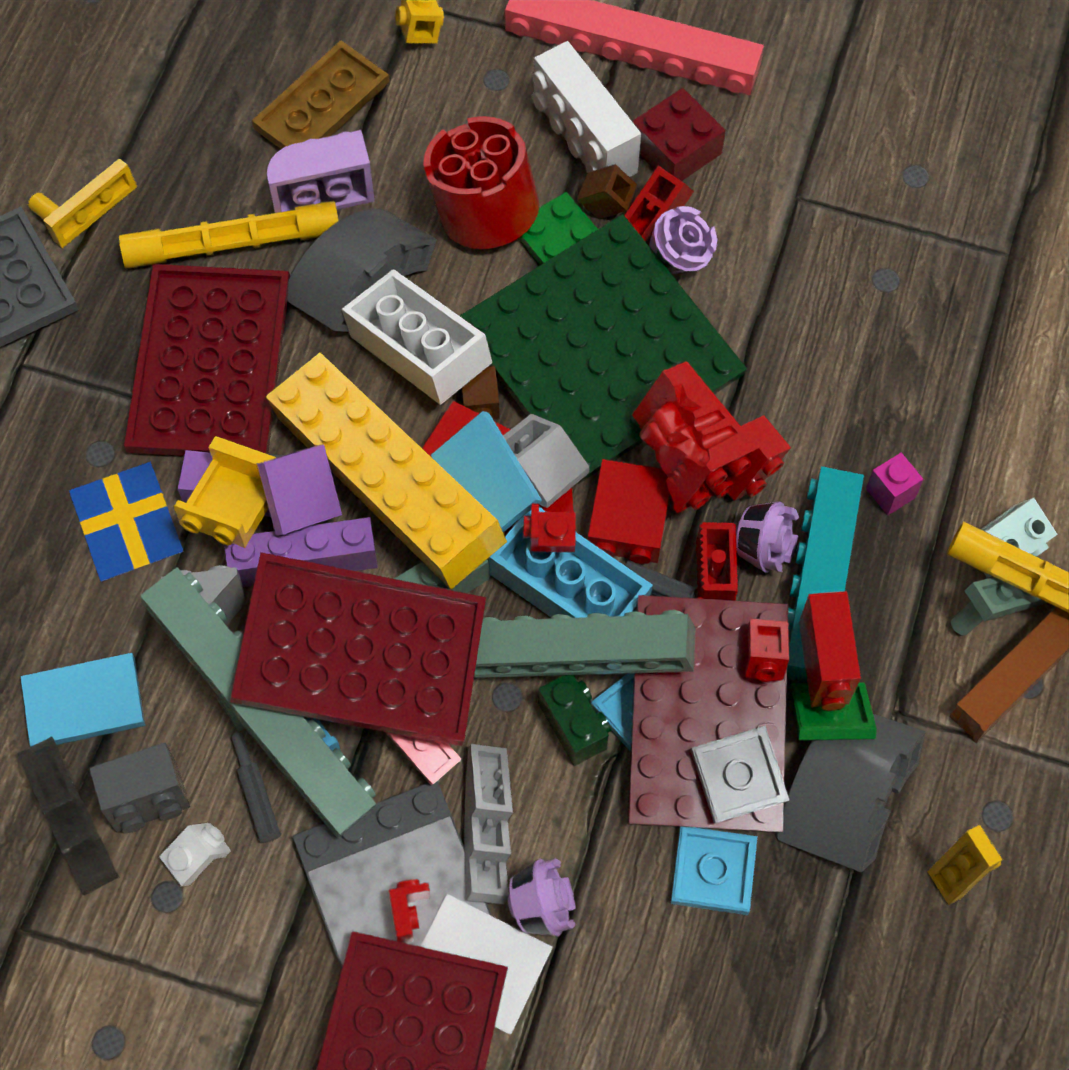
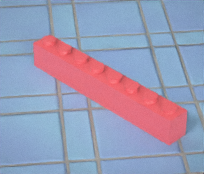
(639, 40)

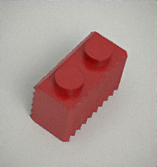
(717, 561)

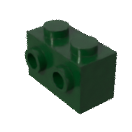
(573, 719)

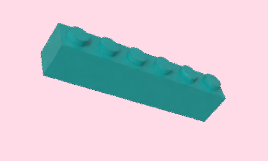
(826, 550)

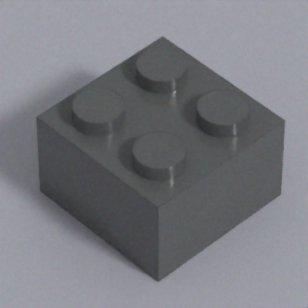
(140, 788)

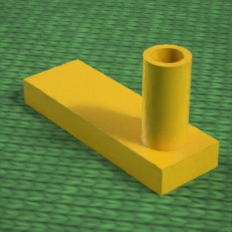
(86, 205)
(964, 865)

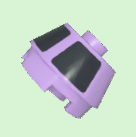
(683, 240)
(766, 535)
(541, 899)

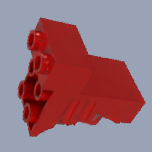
(703, 443)

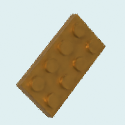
(321, 98)

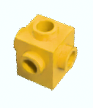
(419, 20)

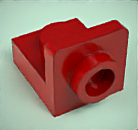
(550, 530)
(767, 650)
(406, 916)

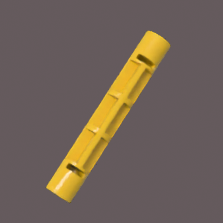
(157, 246)
(1011, 565)

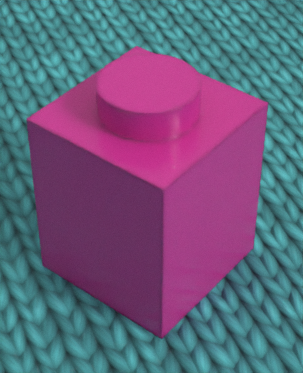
(894, 483)

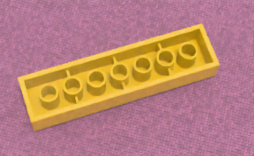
(388, 471)

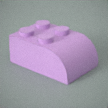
(321, 172)

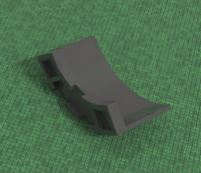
(352, 259)
(843, 792)

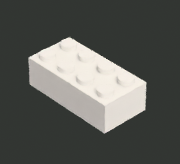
(584, 111)
(417, 336)

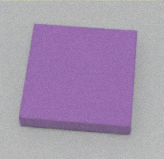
(299, 489)

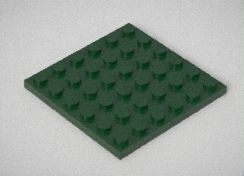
(593, 337)

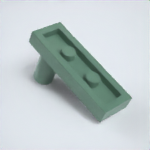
(991, 600)

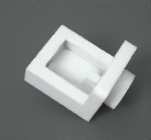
(194, 852)

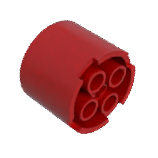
(482, 183)

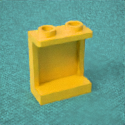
(228, 496)

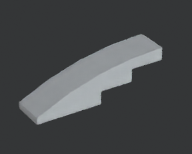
(486, 824)

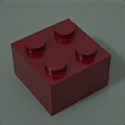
(679, 135)

